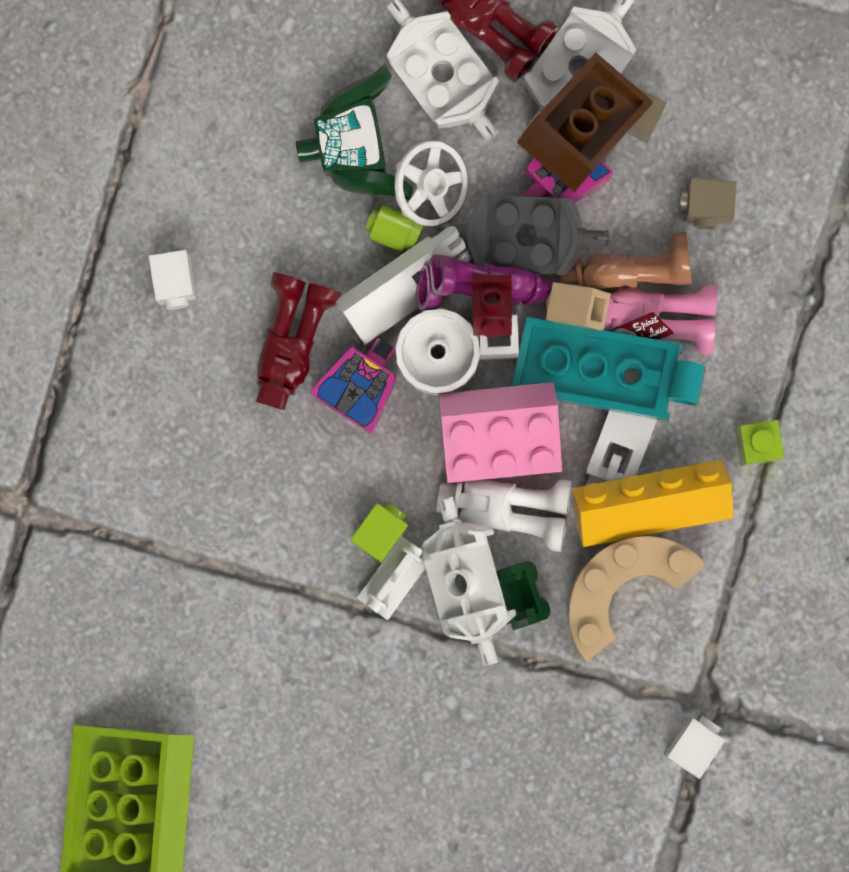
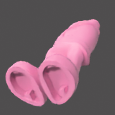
(633, 303)

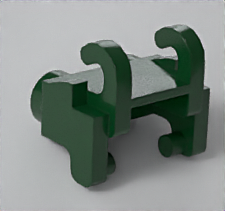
(521, 594)

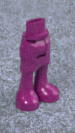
(450, 275)

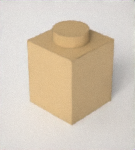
(577, 306)

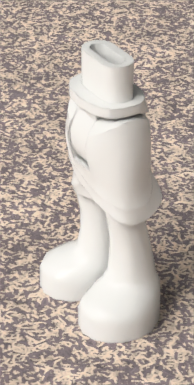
(490, 503)

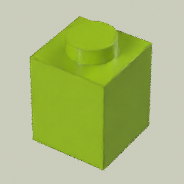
(759, 443)
(380, 531)

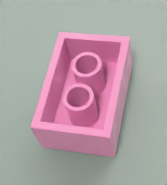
(500, 432)

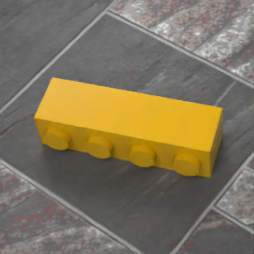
(653, 503)

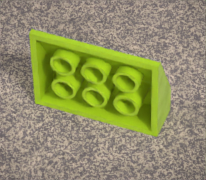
(127, 800)

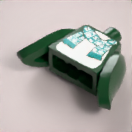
(351, 139)

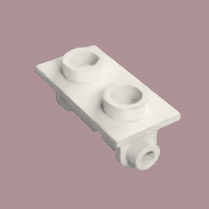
(393, 578)

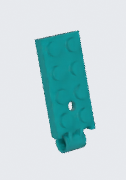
(592, 366)

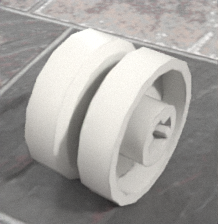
(421, 336)

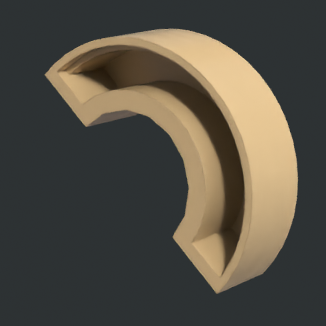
(607, 571)

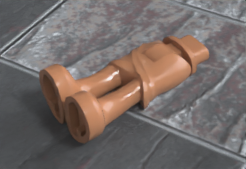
(618, 270)

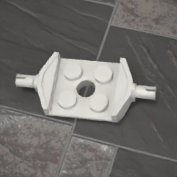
(580, 38)
(435, 41)
(465, 551)

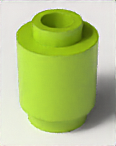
(393, 229)

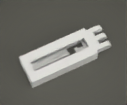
(391, 291)
(627, 432)

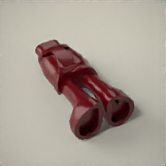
(478, 19)
(285, 359)

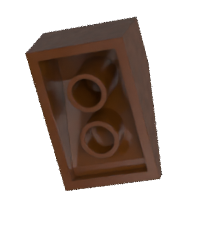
(584, 122)

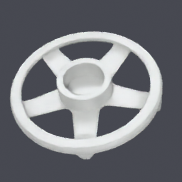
(431, 183)

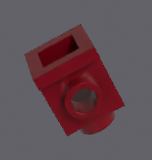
(492, 305)

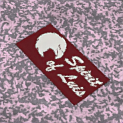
(645, 326)

